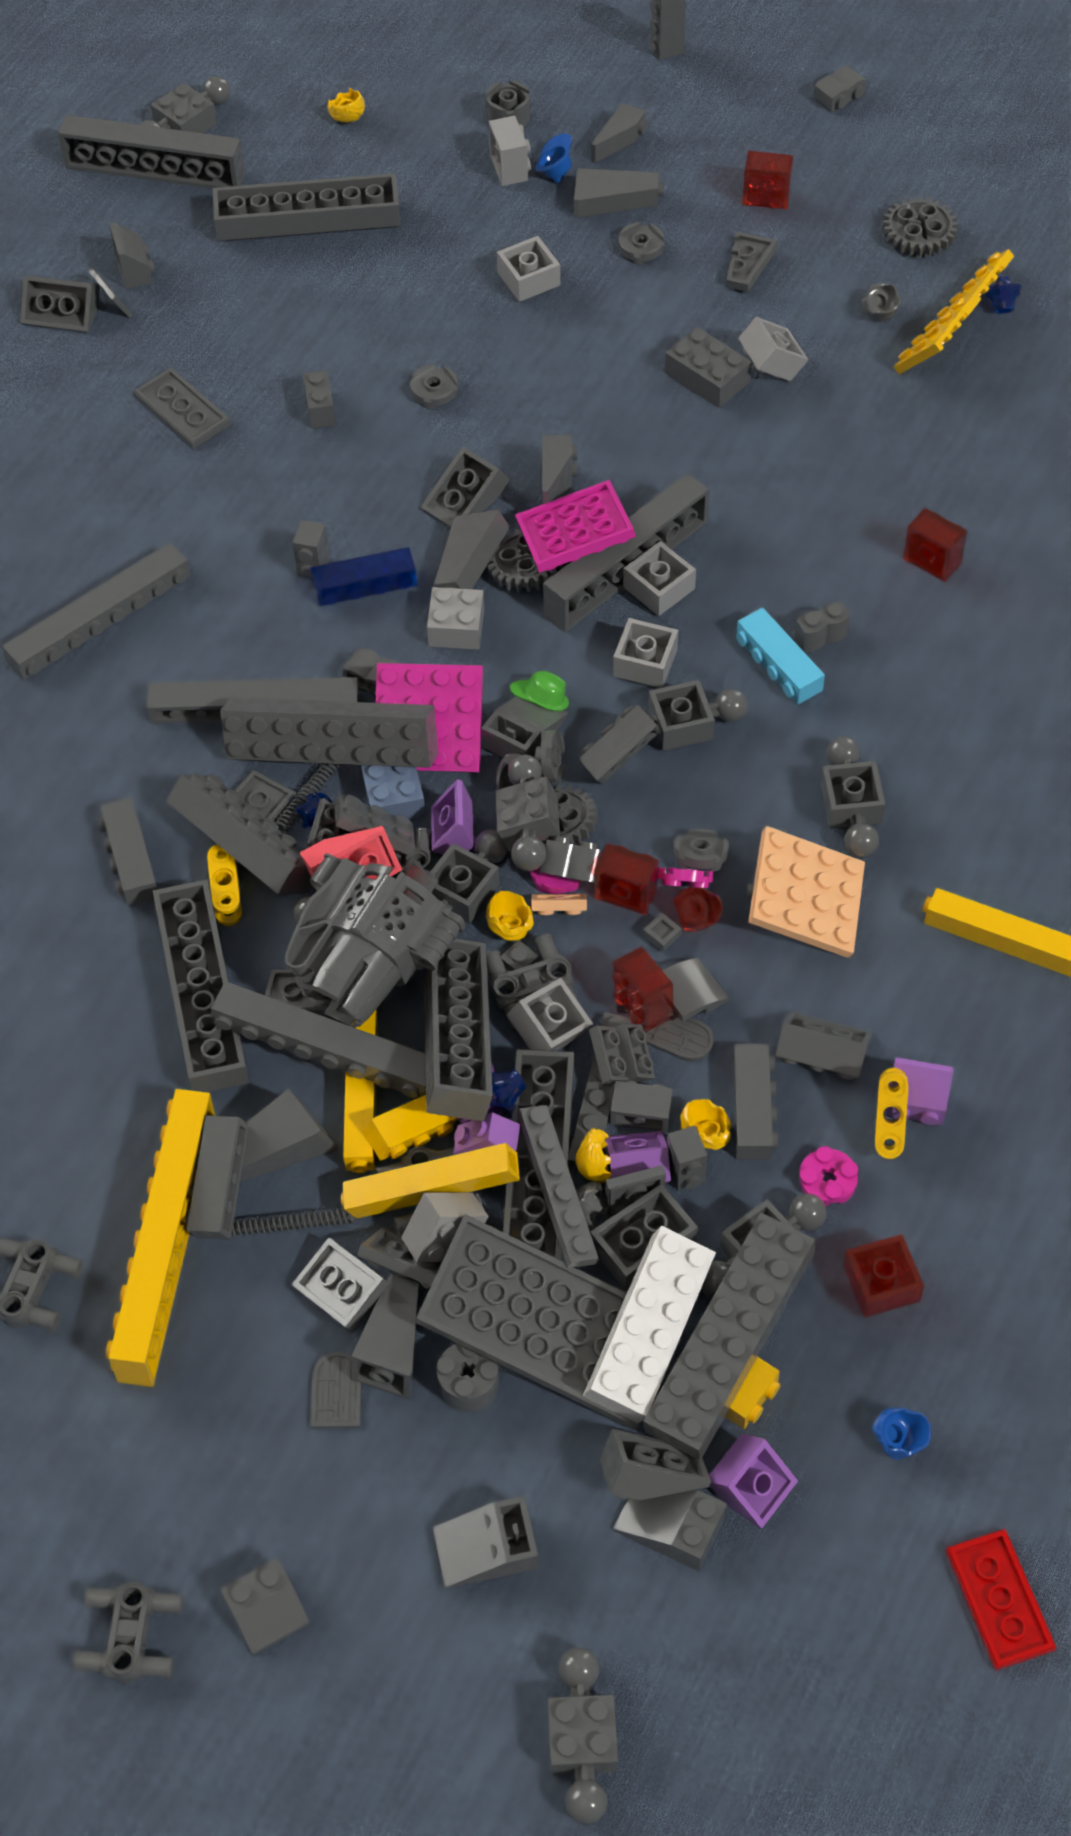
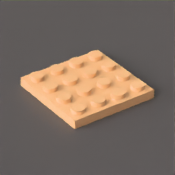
(807, 892)

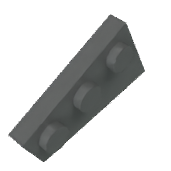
(749, 259)

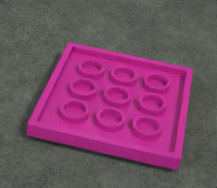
(575, 526)
(457, 702)

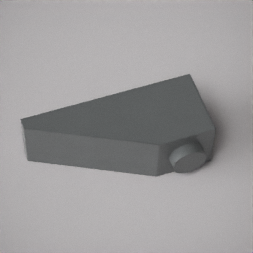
(619, 132)

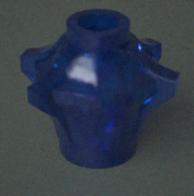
(1003, 294)
(309, 808)
(506, 1089)

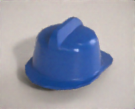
(555, 157)

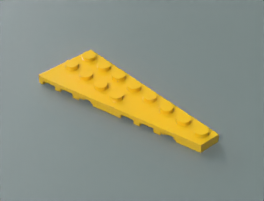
(949, 317)

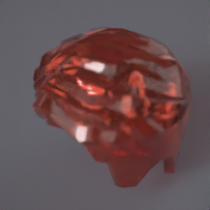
(697, 908)

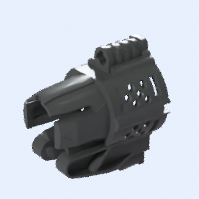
(355, 952)

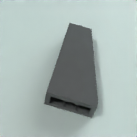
(614, 191)
(470, 548)

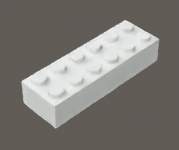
(649, 1324)

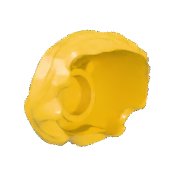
(347, 106)
(509, 916)
(710, 1122)
(590, 1158)

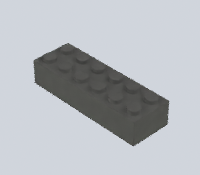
(242, 832)

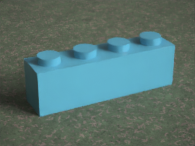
(780, 656)

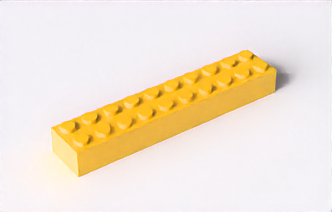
(159, 1244)

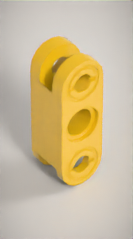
(227, 897)
(894, 1128)

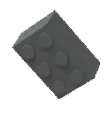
(708, 367)
(625, 1236)

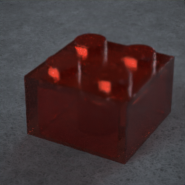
(767, 179)
(935, 544)
(626, 878)
(643, 989)
(883, 1275)

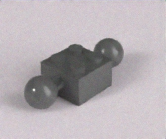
(189, 110)
(686, 714)
(852, 796)
(527, 813)
(467, 878)
(805, 1214)
(582, 1735)

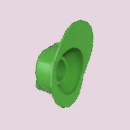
(542, 689)

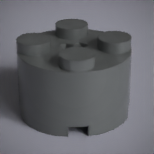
(508, 101)
(455, 1383)

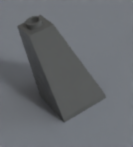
(283, 1137)
(388, 1341)

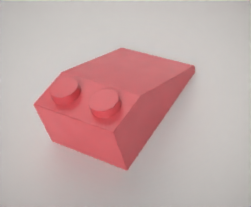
(360, 847)

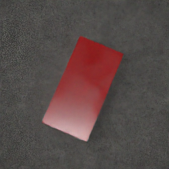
(1000, 1599)

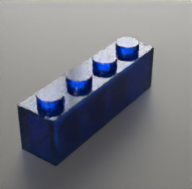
(364, 576)

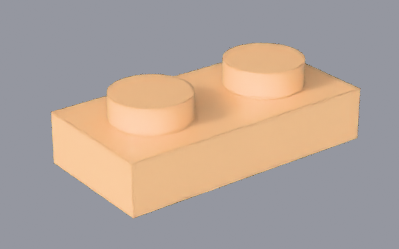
(548, 903)

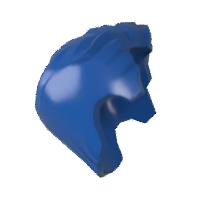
(902, 1432)

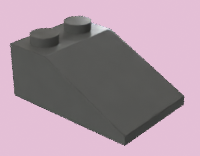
(557, 466)
(465, 487)
(648, 1467)
(674, 1524)

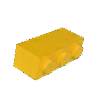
(406, 1127)

